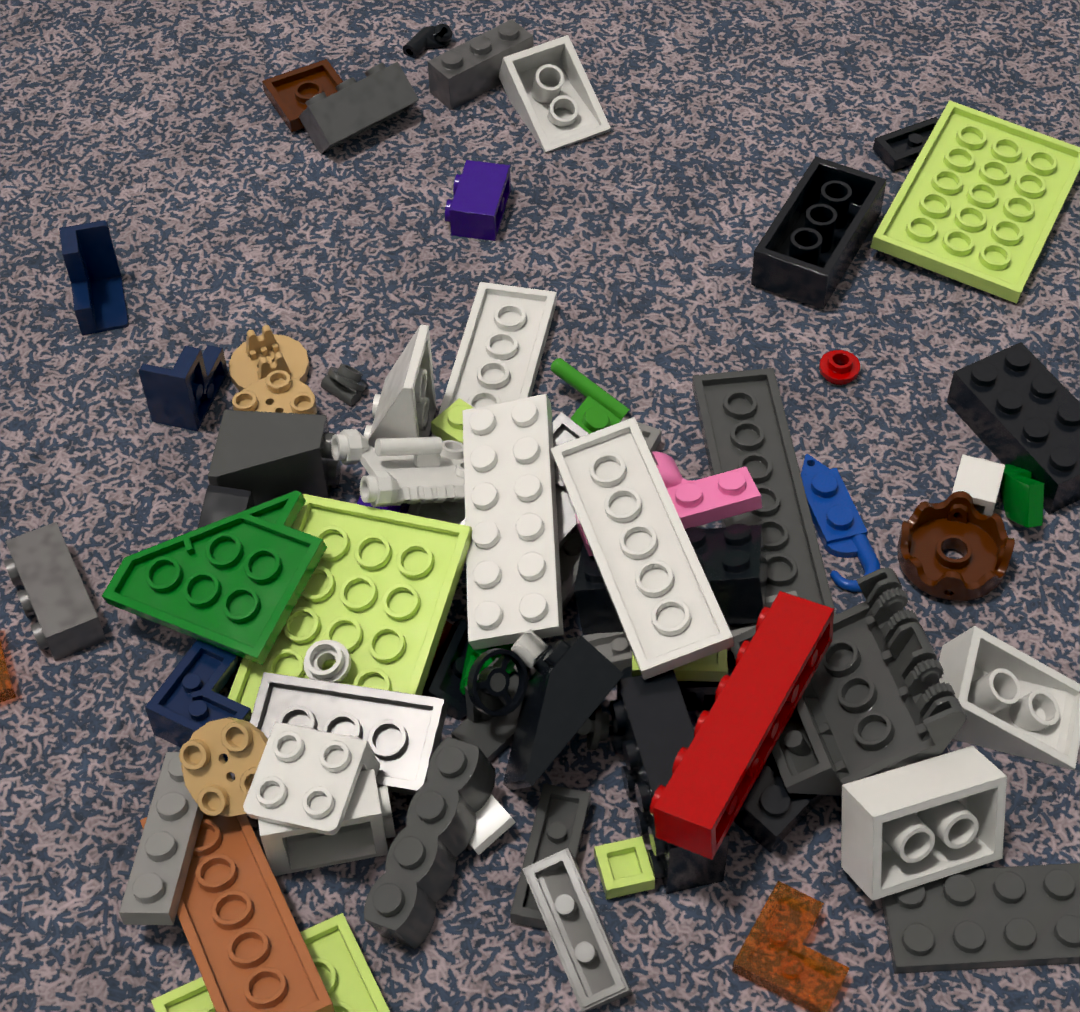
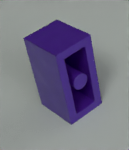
(479, 200)

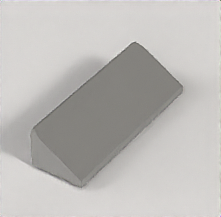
(577, 931)

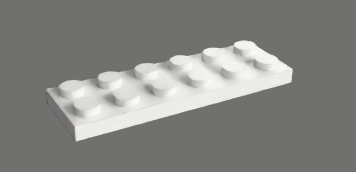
(513, 522)
(641, 549)

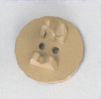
(266, 354)
(280, 391)
(208, 773)

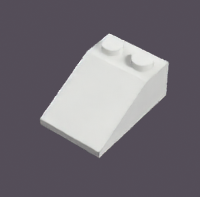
(553, 94)
(407, 394)
(1012, 700)

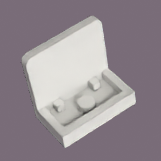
(307, 778)

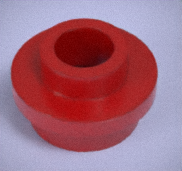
(842, 373)

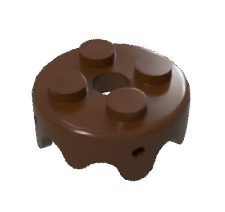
(958, 527)

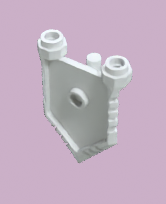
(404, 468)

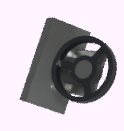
(493, 703)

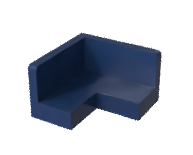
(94, 277)
(187, 391)
(192, 695)

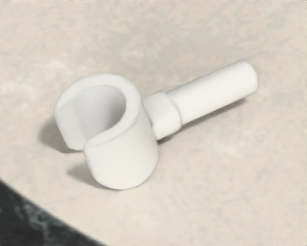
(528, 648)

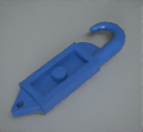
(837, 519)

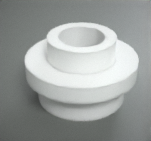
(323, 651)

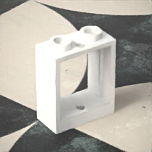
(361, 835)

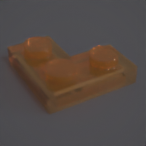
(777, 953)

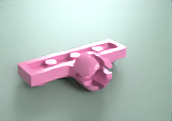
(705, 498)

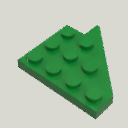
(224, 580)

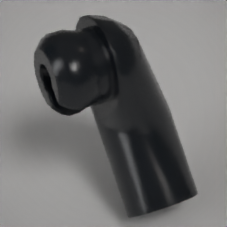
(428, 38)

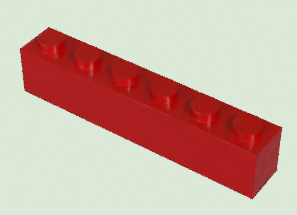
(742, 726)

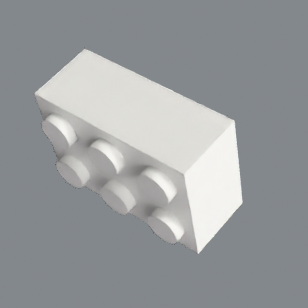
(922, 822)

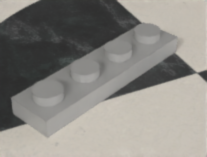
(163, 851)

